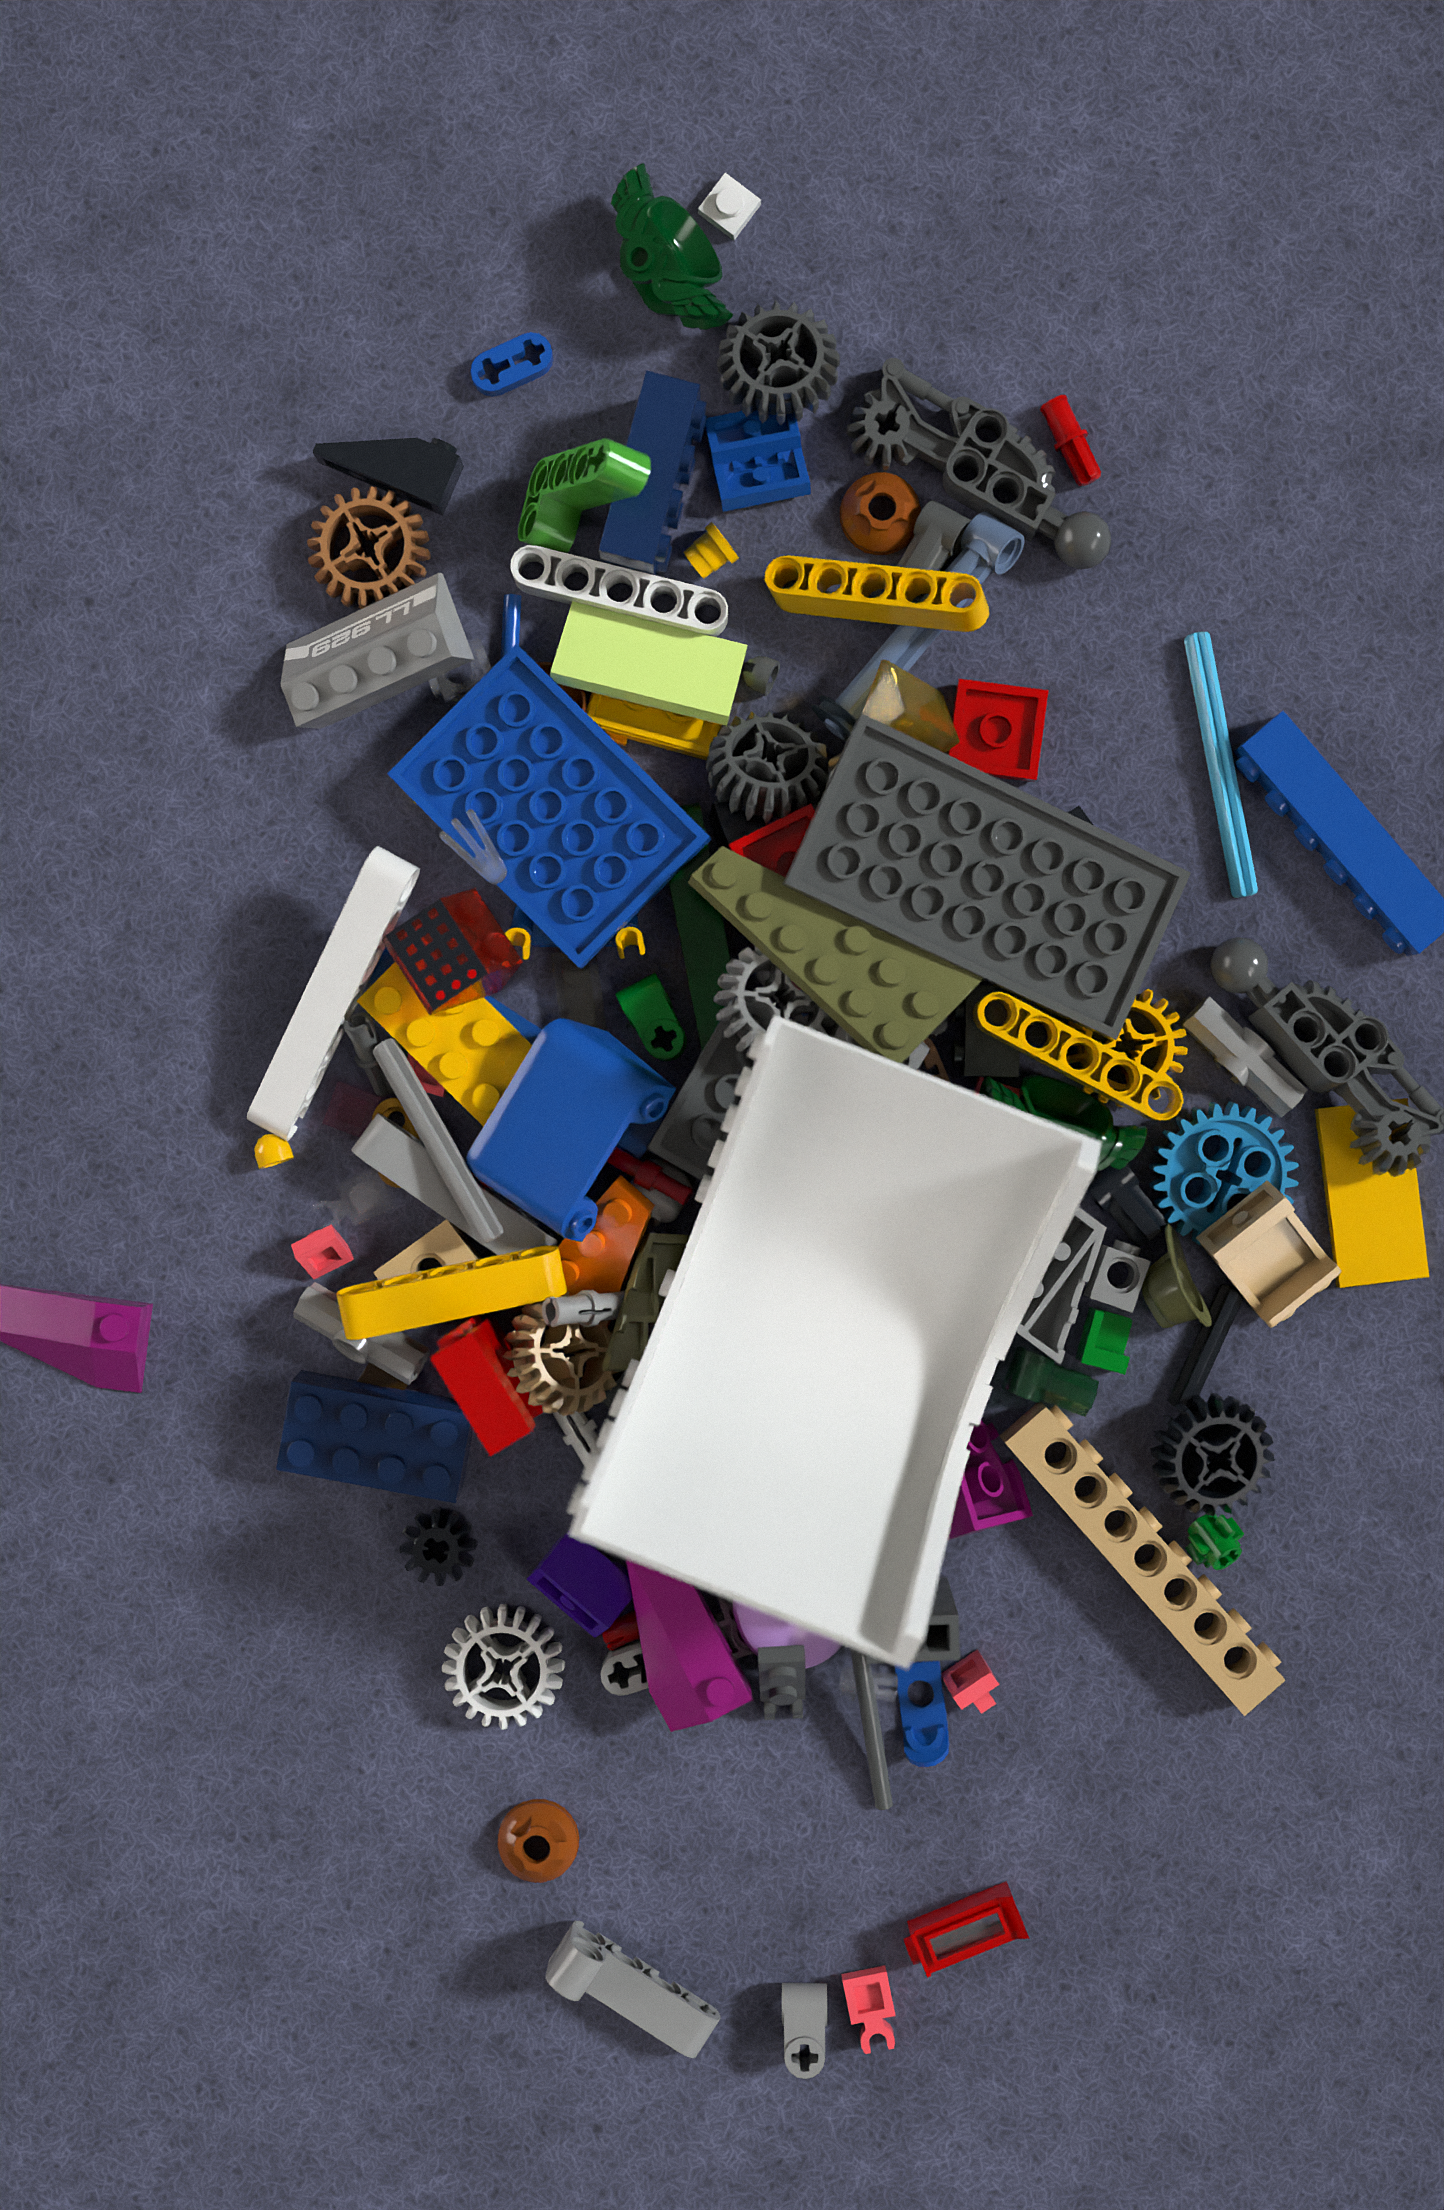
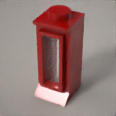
(964, 1929)

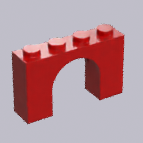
(478, 1379)

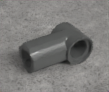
(935, 538)

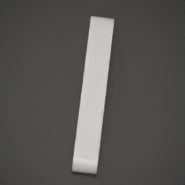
(333, 992)

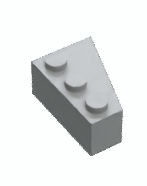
(1059, 1292)

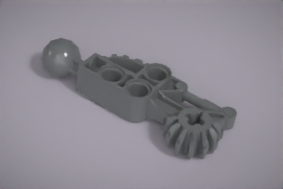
(1007, 463)
(1329, 1033)

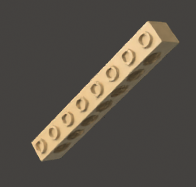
(1243, 1682)

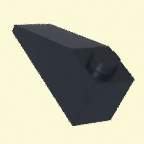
(407, 466)

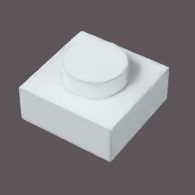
(729, 206)

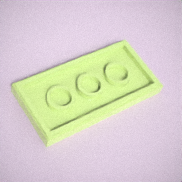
(648, 663)

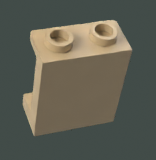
(1268, 1254)

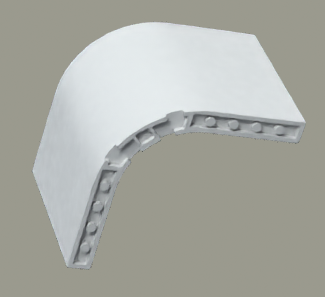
(832, 1340)

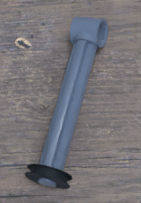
(986, 548)

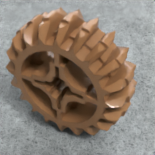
(386, 538)

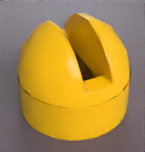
(272, 1151)

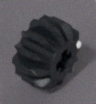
(440, 1531)

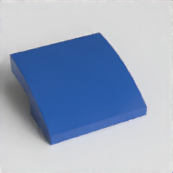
(756, 460)

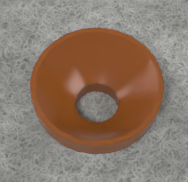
(871, 534)
(542, 1819)

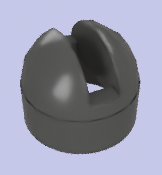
(763, 668)

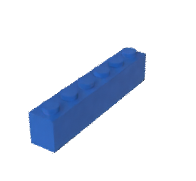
(1344, 834)

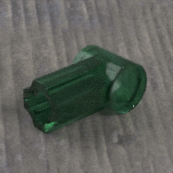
(1039, 1379)

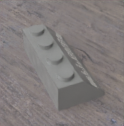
(374, 654)

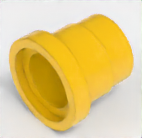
(710, 551)

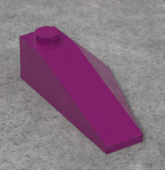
(79, 1334)
(989, 1490)
(684, 1651)

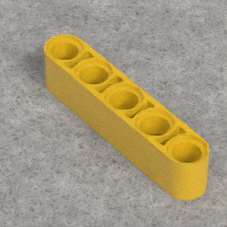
(891, 607)
(1099, 1062)
(451, 1292)

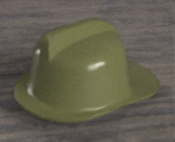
(1170, 1288)

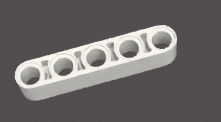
(604, 575)

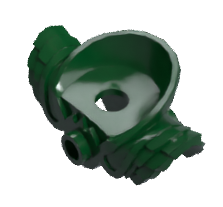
(667, 254)
(1075, 1111)

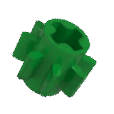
(1214, 1541)

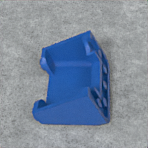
(564, 1122)

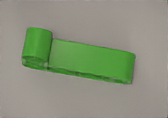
(576, 482)

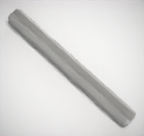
(437, 1141)

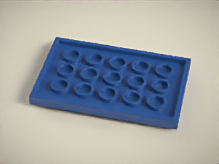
(560, 801)

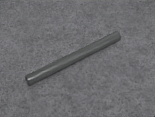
(872, 1730)

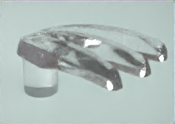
(487, 861)

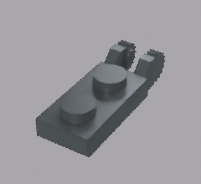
(782, 1679)

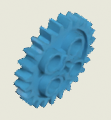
(1185, 1160)

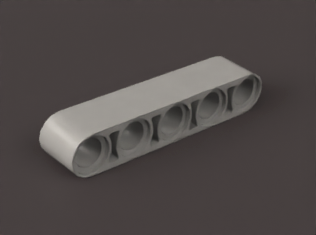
(410, 1166)

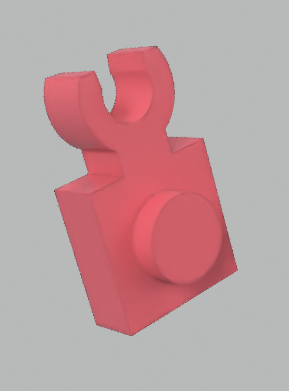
(869, 2002)

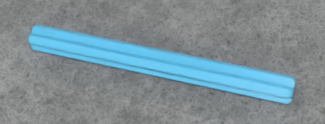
(1220, 764)

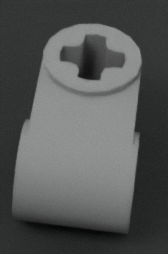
(804, 2023)

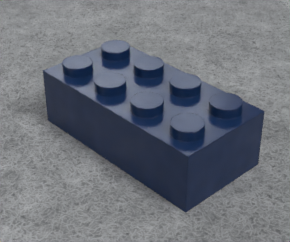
(663, 428)
(375, 1436)

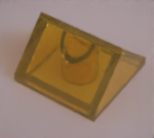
(910, 707)

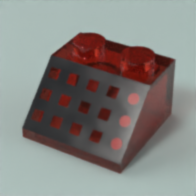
(453, 952)

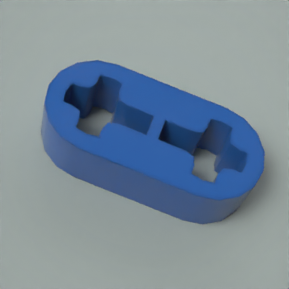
(507, 354)

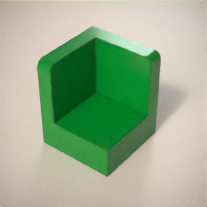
(1105, 1340)

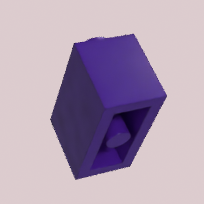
(583, 1583)

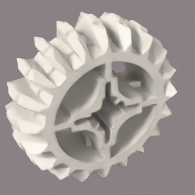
(492, 1650)

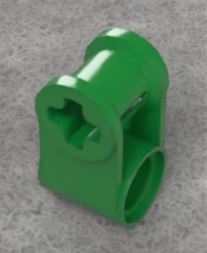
(648, 1012)

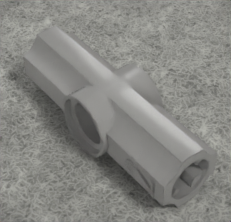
(1244, 1056)
(390, 1352)

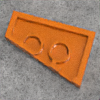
(609, 1248)

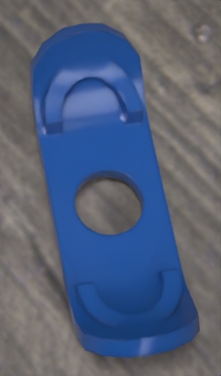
(923, 1725)

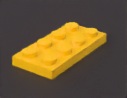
(464, 1048)

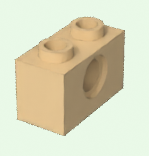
(443, 1243)

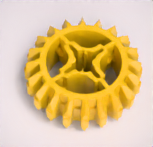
(1163, 1037)

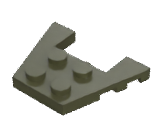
(641, 1299)

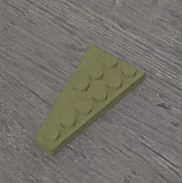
(861, 977)

